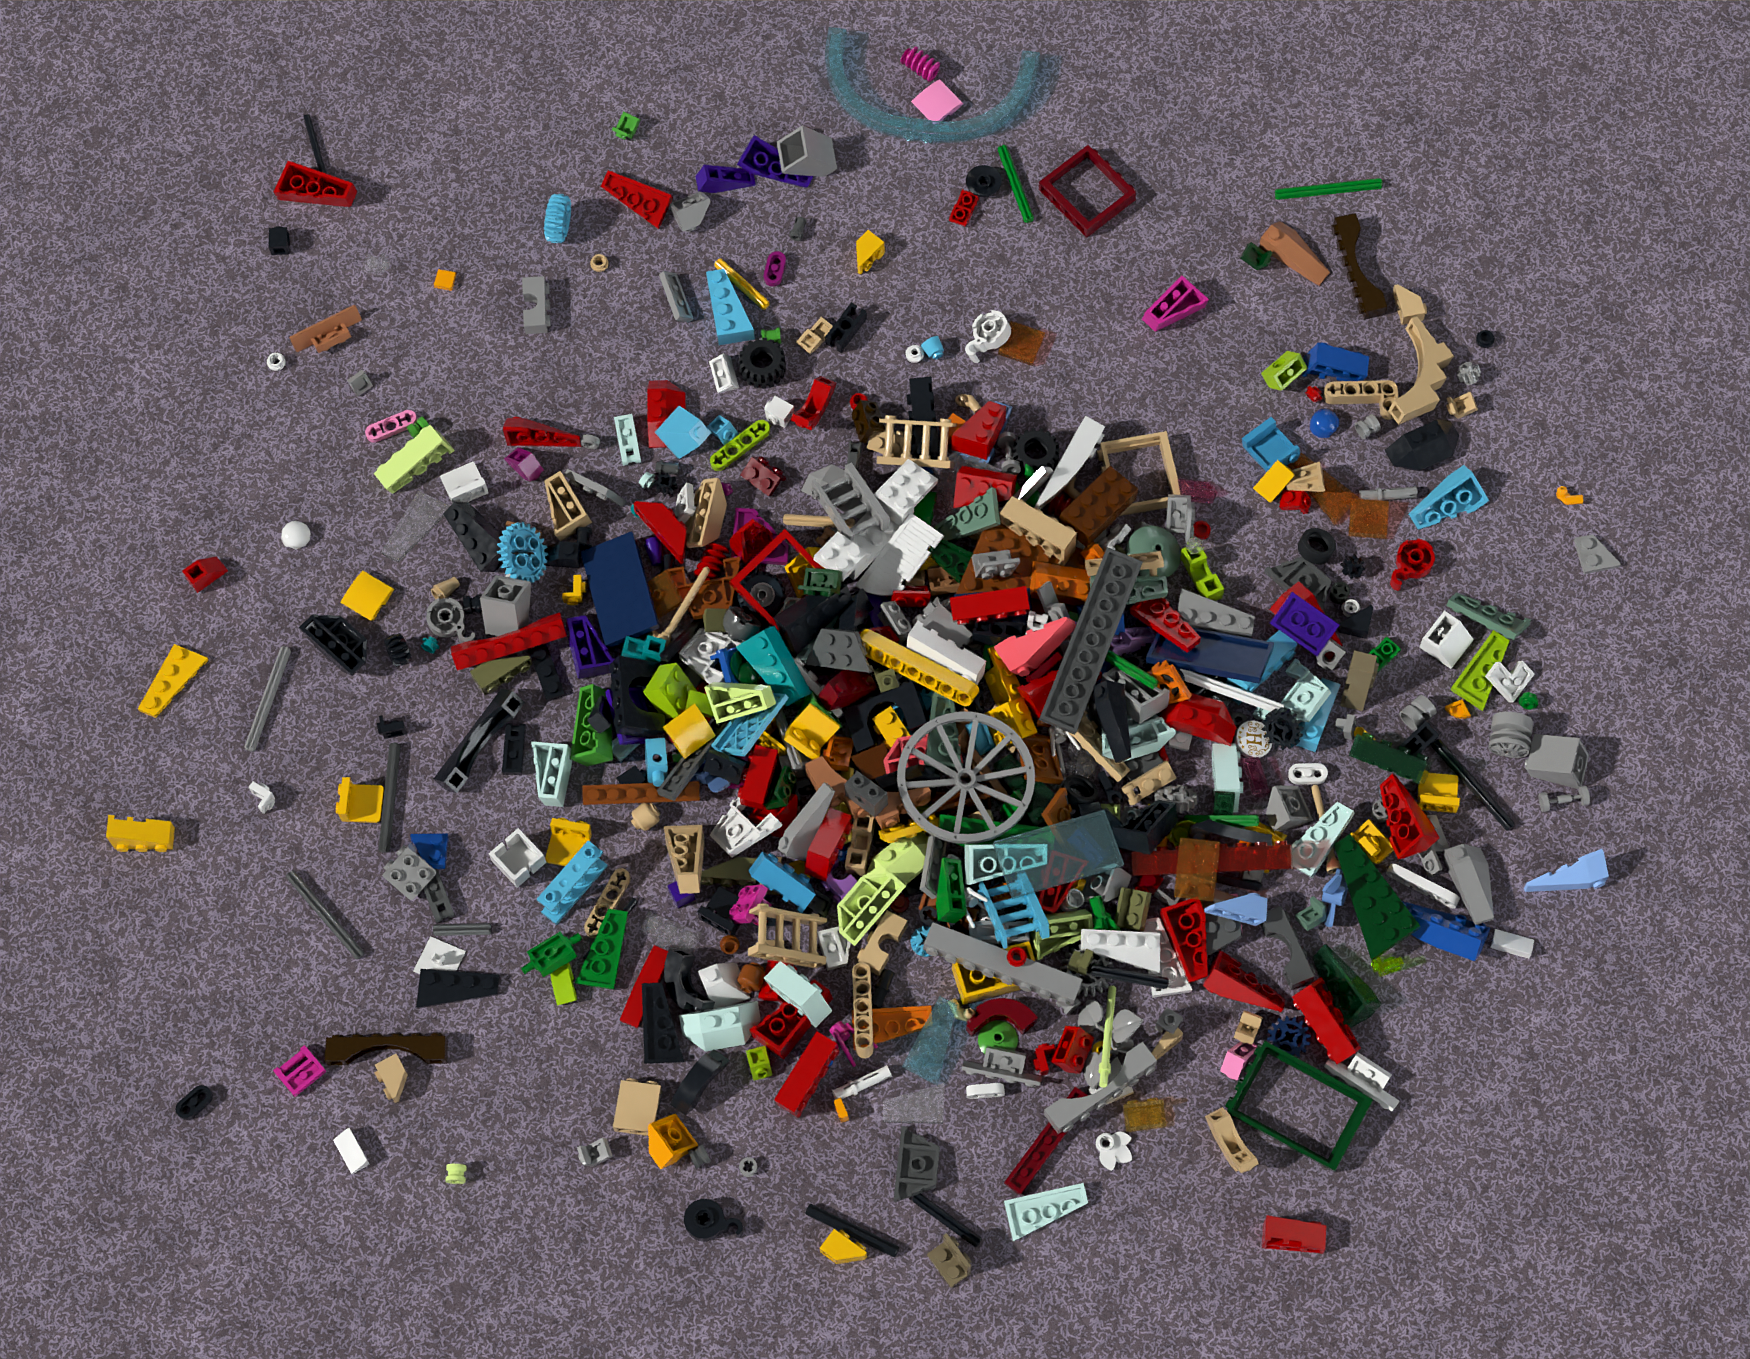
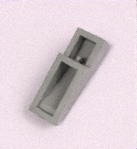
(986, 932)

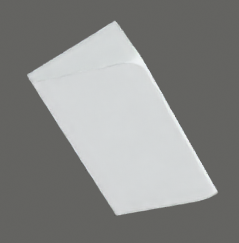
(723, 373)
(1512, 943)
(351, 1151)

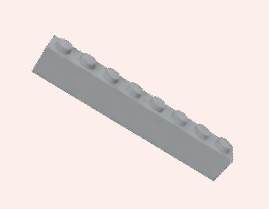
(993, 962)

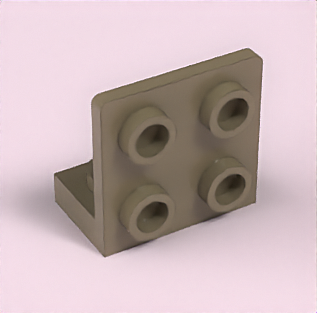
(950, 1261)

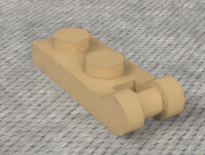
(1149, 782)

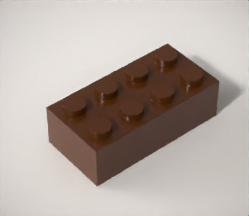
(1099, 505)

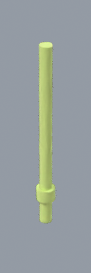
(1105, 1066)

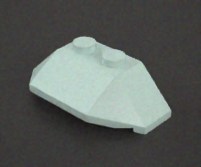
(721, 1026)

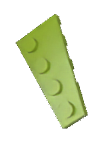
(1472, 683)

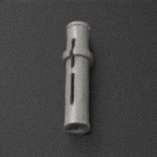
(1388, 494)

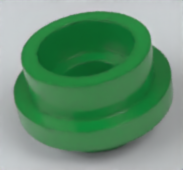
(1528, 701)

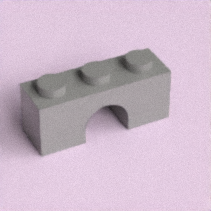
(535, 291)

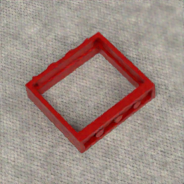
(735, 582)

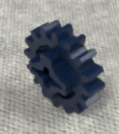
(1300, 1031)

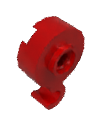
(1407, 566)

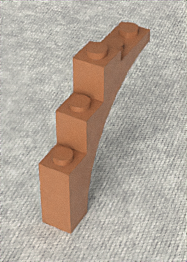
(819, 772)

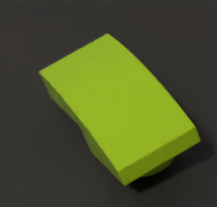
(701, 701)
(563, 985)

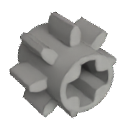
(1468, 373)

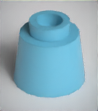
(933, 347)

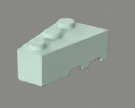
(552, 771)

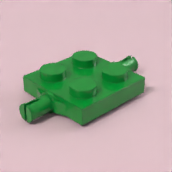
(551, 954)

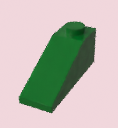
(950, 893)

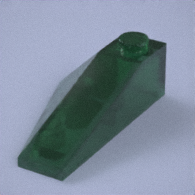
(1348, 990)

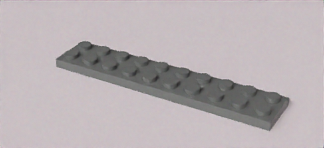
(1090, 641)

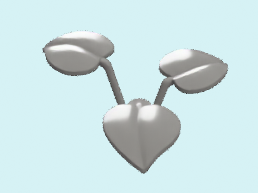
(1124, 1027)

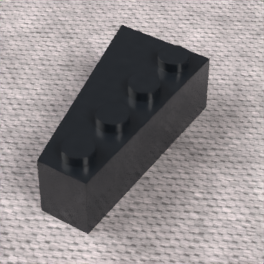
(476, 535)
(806, 618)

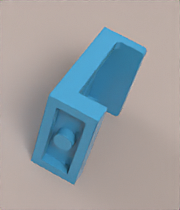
(1269, 444)

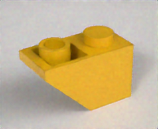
(868, 249)
(841, 1249)

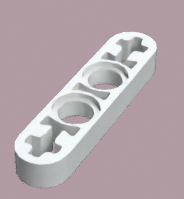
(1422, 885)

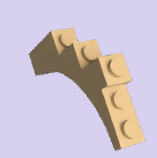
(1430, 377)

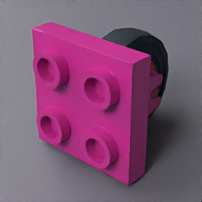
(748, 899)

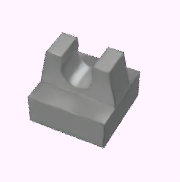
(360, 383)
(1346, 726)

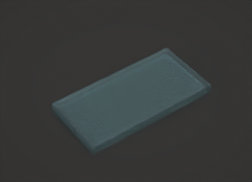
(1058, 854)

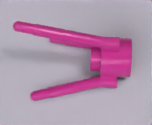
(841, 1034)

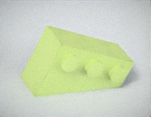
(737, 699)

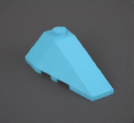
(1453, 495)

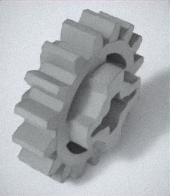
(1179, 794)

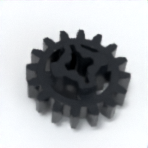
(1282, 728)

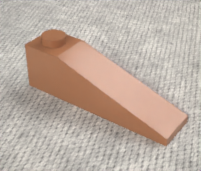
(1293, 252)

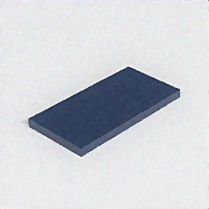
(620, 589)
(1216, 655)

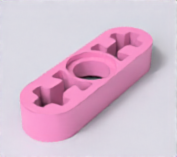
(388, 433)

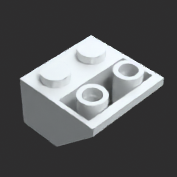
(1446, 640)

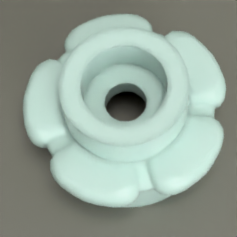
(647, 480)

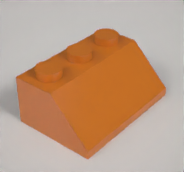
(1069, 583)

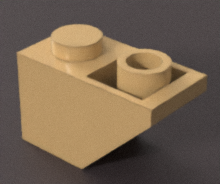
(393, 1075)

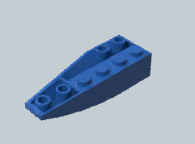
(1449, 931)

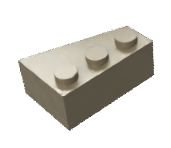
(1359, 680)

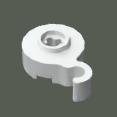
(989, 333)

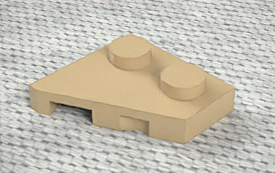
(1307, 479)

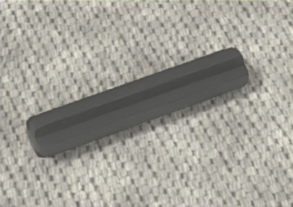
(462, 929)

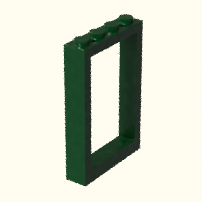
(1347, 1134)

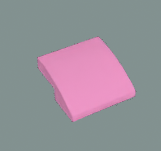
(937, 101)

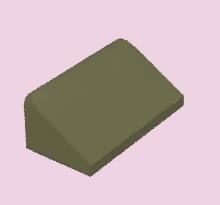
(714, 620)

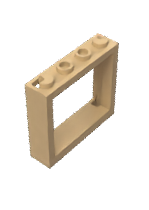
(1141, 442)

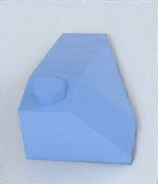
(1584, 874)

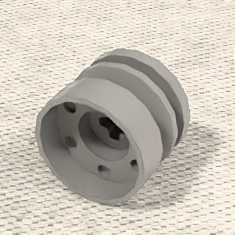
(1510, 734)

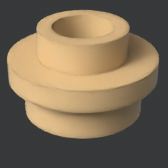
(599, 258)

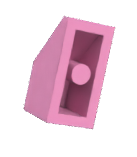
(1237, 1060)

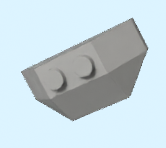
(828, 475)

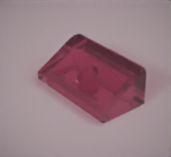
(1199, 490)
(1255, 777)

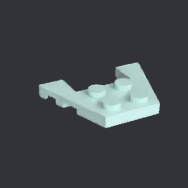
(1304, 697)

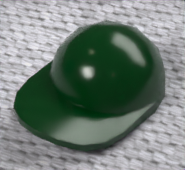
(743, 670)

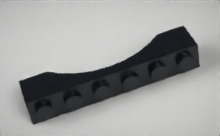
(497, 714)

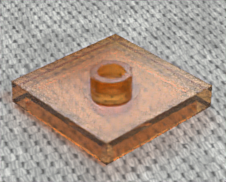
(1022, 344)
(1368, 518)
(664, 593)

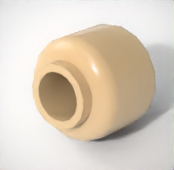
(645, 816)

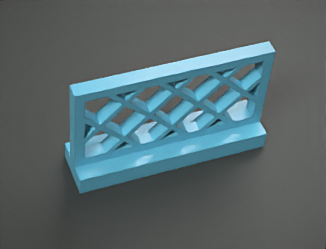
(736, 729)

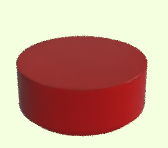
(1201, 529)

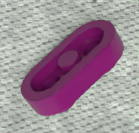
(774, 270)

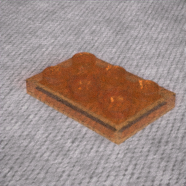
(1197, 869)

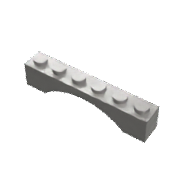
(1068, 1111)

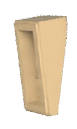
(1166, 1043)

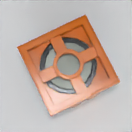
(1172, 679)

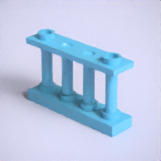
(572, 882)
(1034, 911)

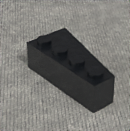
(922, 407)

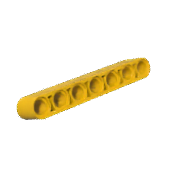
(918, 668)

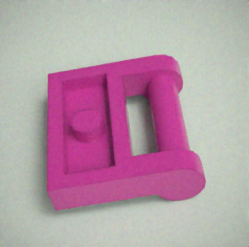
(301, 1076)

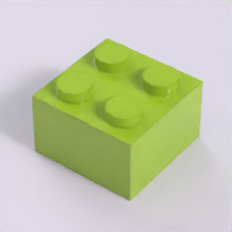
(669, 690)

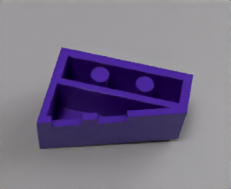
(587, 650)

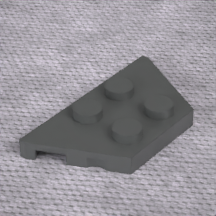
(1301, 570)
(839, 650)
(1220, 930)
(916, 1165)

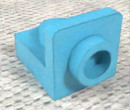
(722, 429)

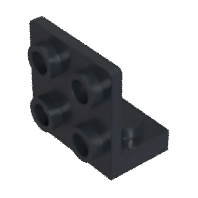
(717, 911)

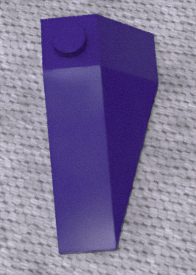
(763, 160)

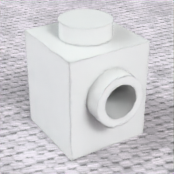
(778, 411)

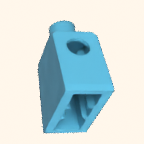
(656, 769)

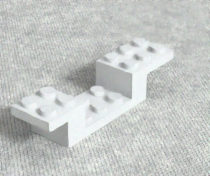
(898, 499)

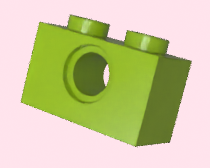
(1284, 370)

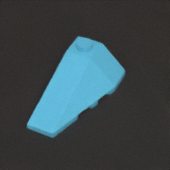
(1314, 729)

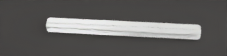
(1231, 691)

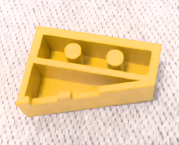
(140, 835)

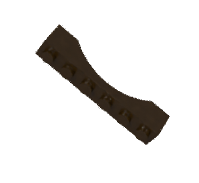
(1370, 298)
(344, 1050)

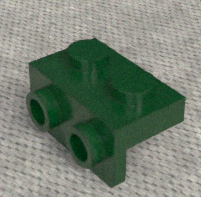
(822, 581)
(780, 789)

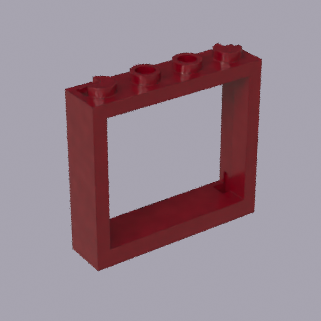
(1068, 210)

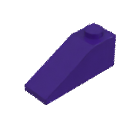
(721, 179)

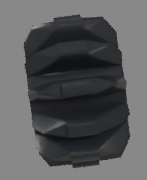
(397, 649)

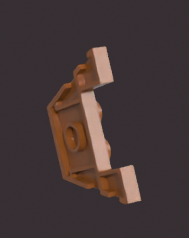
(713, 593)

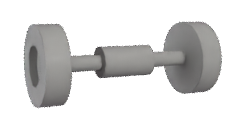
(1006, 441)
(1583, 795)

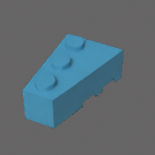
(783, 880)

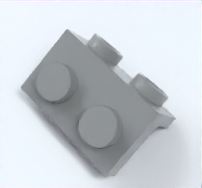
(893, 617)

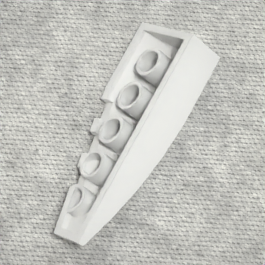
(1073, 459)

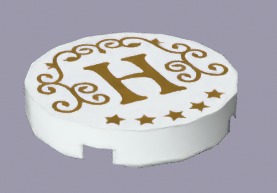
(1251, 740)

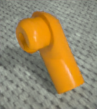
(1563, 495)

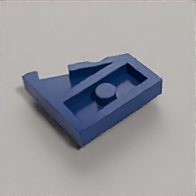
(432, 848)

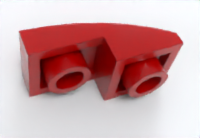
(964, 208)

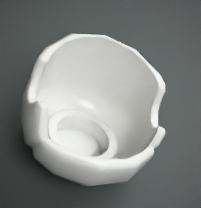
(295, 534)

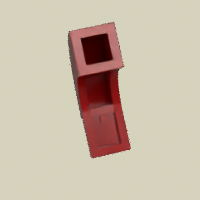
(815, 404)

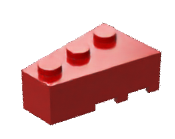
(981, 431)

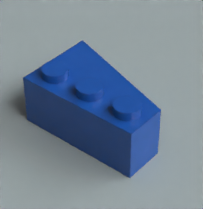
(1336, 362)

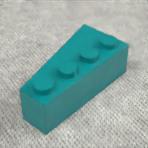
(775, 664)

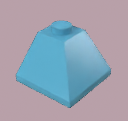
(682, 432)

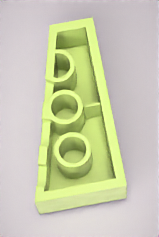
(413, 459)

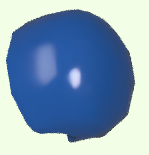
(1324, 423)

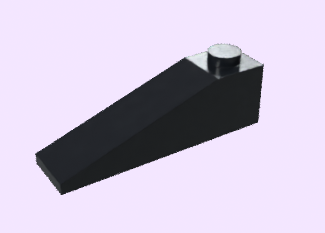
(1112, 714)

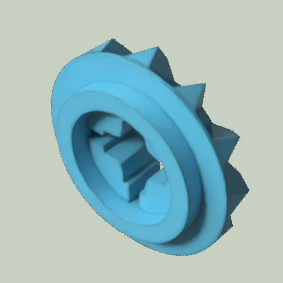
(916, 940)

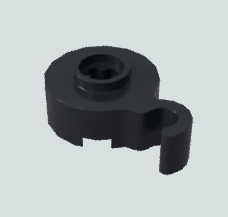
(713, 1228)

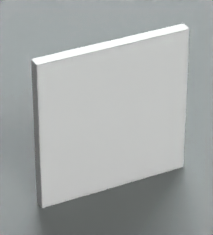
(439, 956)

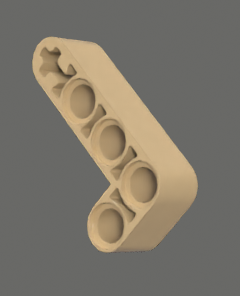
(1360, 396)

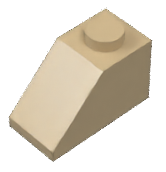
(1408, 304)

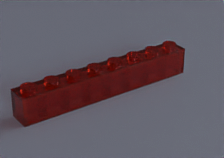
(1230, 859)

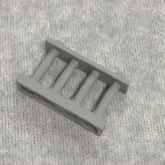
(861, 491)

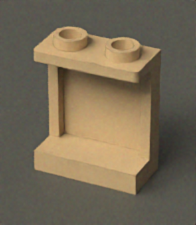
(636, 1106)

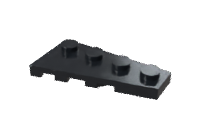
(444, 987)

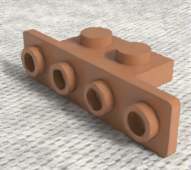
(327, 332)

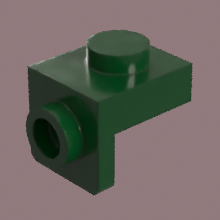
(1256, 257)

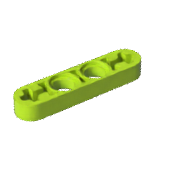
(737, 443)

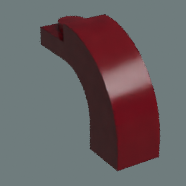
(1002, 1009)

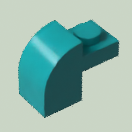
(646, 650)

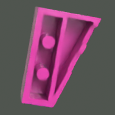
(1175, 304)

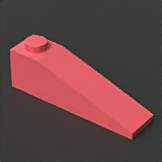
(1031, 650)

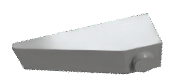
(804, 827)
(1472, 879)

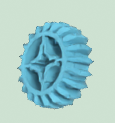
(557, 218)

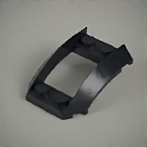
(1249, 879)

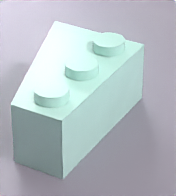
(1226, 770)
(798, 992)

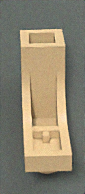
(1229, 1141)

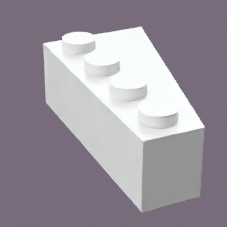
(945, 653)

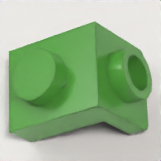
(626, 126)

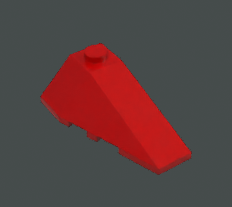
(526, 432)
(1408, 824)
(1187, 934)
(1231, 982)

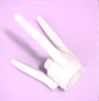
(1059, 736)
(971, 899)

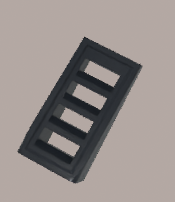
(600, 716)

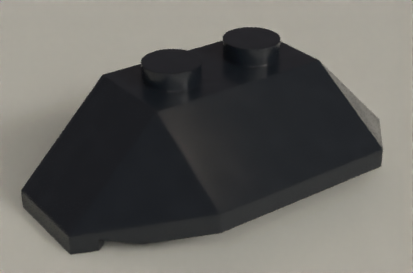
(1424, 446)
(337, 641)

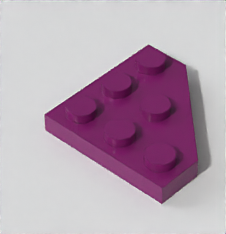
(779, 555)

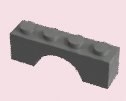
(1298, 970)

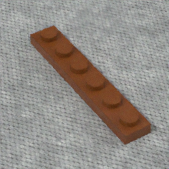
(634, 793)

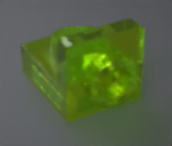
(1388, 966)

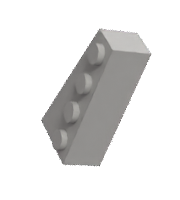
(1214, 616)

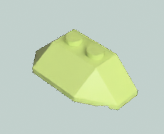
(901, 858)
(866, 904)

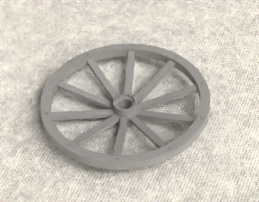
(955, 837)

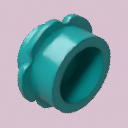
(430, 644)

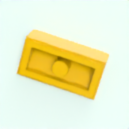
(1274, 481)

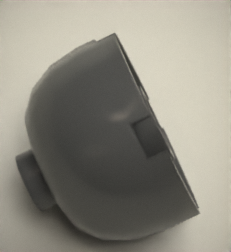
(740, 625)

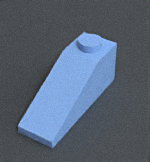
(1245, 909)

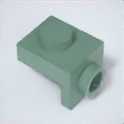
(1312, 915)

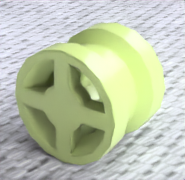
(456, 1173)

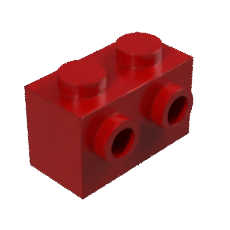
(1072, 1049)

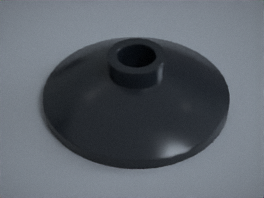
(983, 174)

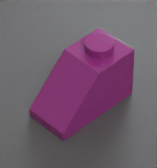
(524, 464)

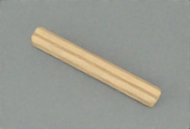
(810, 520)

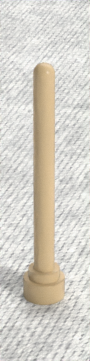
(684, 606)
(1332, 862)

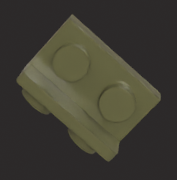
(1132, 909)

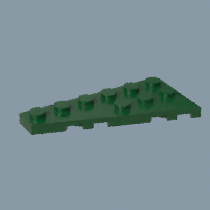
(1378, 908)

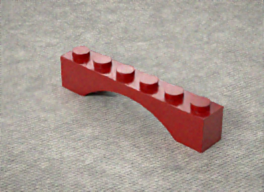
(484, 650)

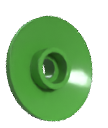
(1005, 1030)

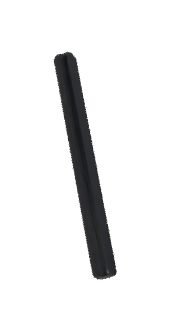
(1474, 786)

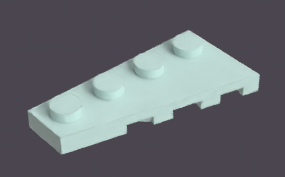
(1037, 1210)

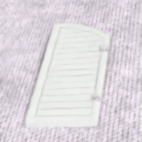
(900, 557)

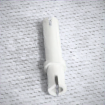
(862, 1083)

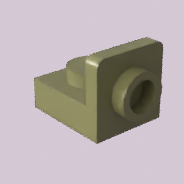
(885, 679)
(1080, 962)

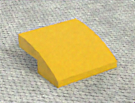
(367, 595)
(689, 731)

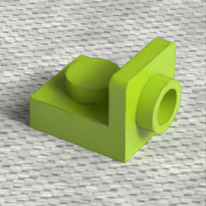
(759, 1063)

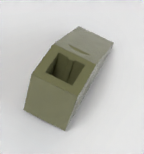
(496, 672)
(730, 873)

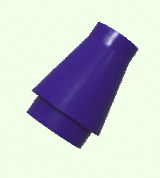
(654, 550)

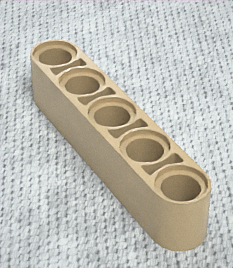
(864, 1018)

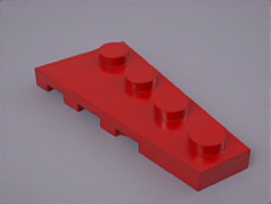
(640, 198)
(1167, 622)

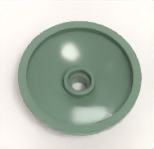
(1146, 539)

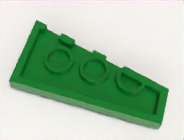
(603, 960)

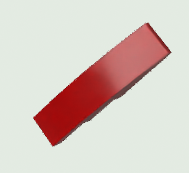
(651, 973)

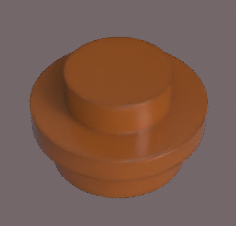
(729, 944)

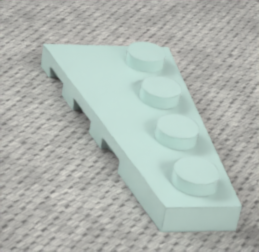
(1318, 841)

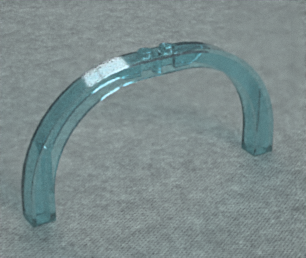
(922, 129)

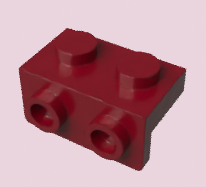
(763, 475)

